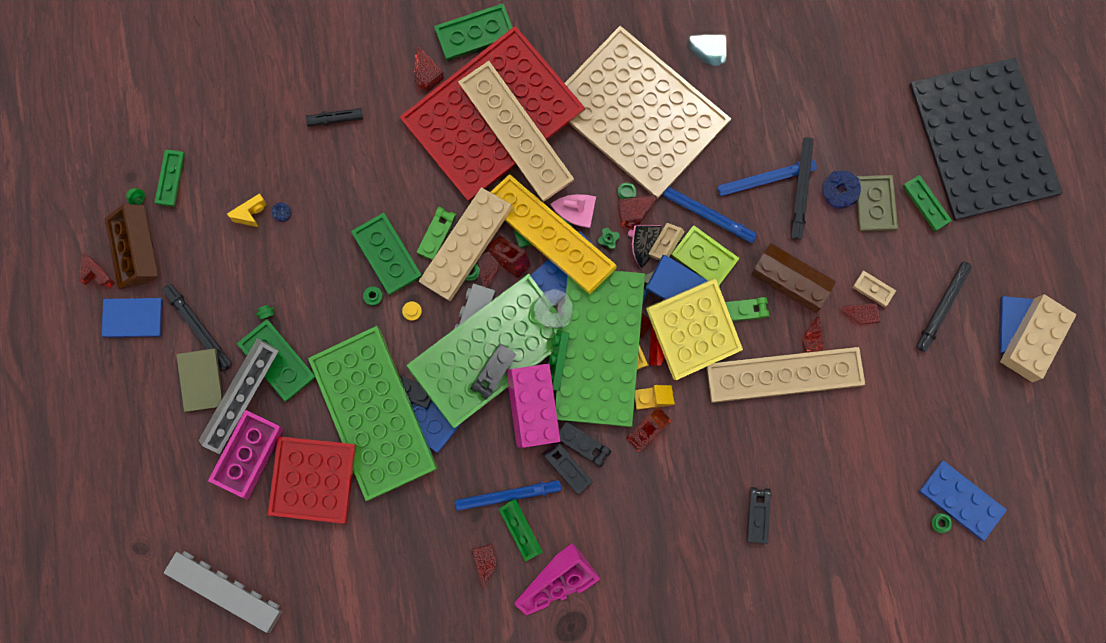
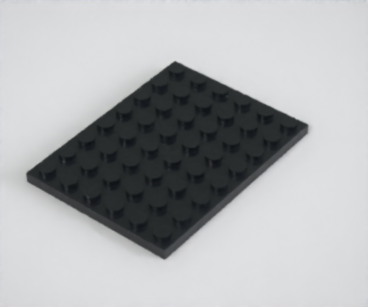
(985, 139)

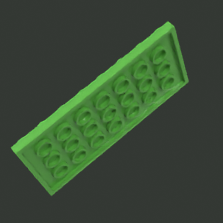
(602, 351)
(458, 358)
(373, 413)

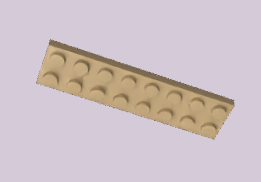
(516, 131)
(785, 374)

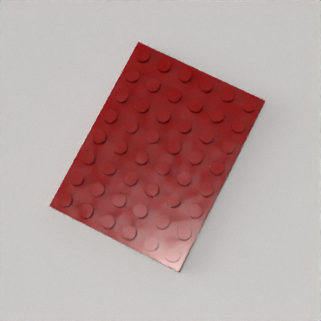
(458, 134)

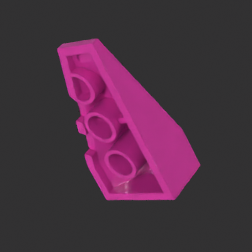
(562, 576)

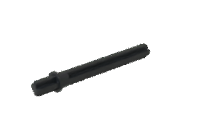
(802, 188)
(943, 307)
(198, 328)

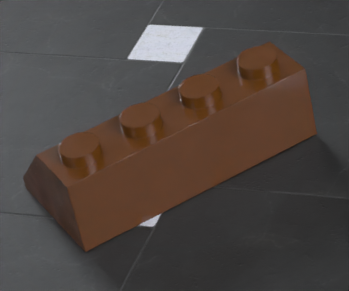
(131, 246)
(793, 278)

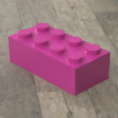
(533, 405)
(246, 455)

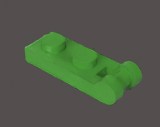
(436, 234)
(744, 309)

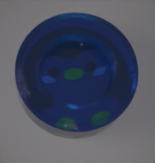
(281, 212)

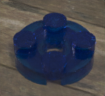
(847, 197)

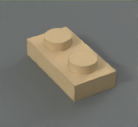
(666, 241)
(874, 289)

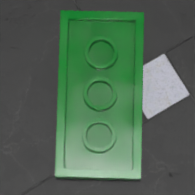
(473, 31)
(386, 254)
(287, 371)

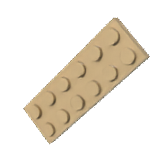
(465, 244)

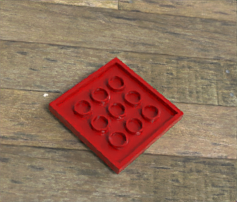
(312, 480)

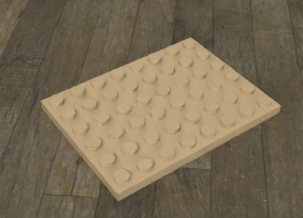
(642, 112)

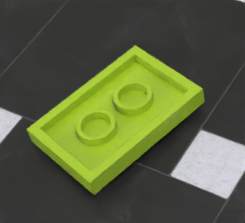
(704, 256)

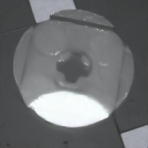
(543, 305)

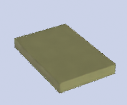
(877, 204)
(200, 379)

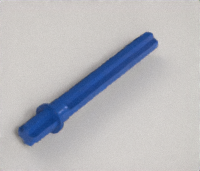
(762, 179)
(709, 214)
(508, 495)

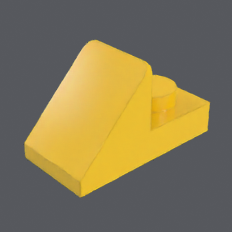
(243, 213)
(654, 397)

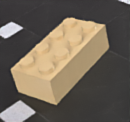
(1038, 338)

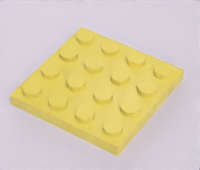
(694, 329)

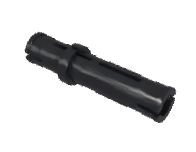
(334, 117)

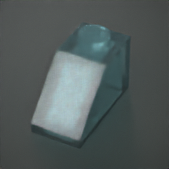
(709, 48)

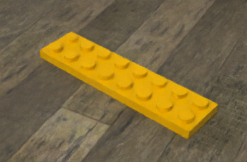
(554, 236)

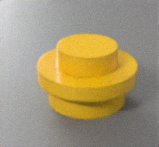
(411, 311)

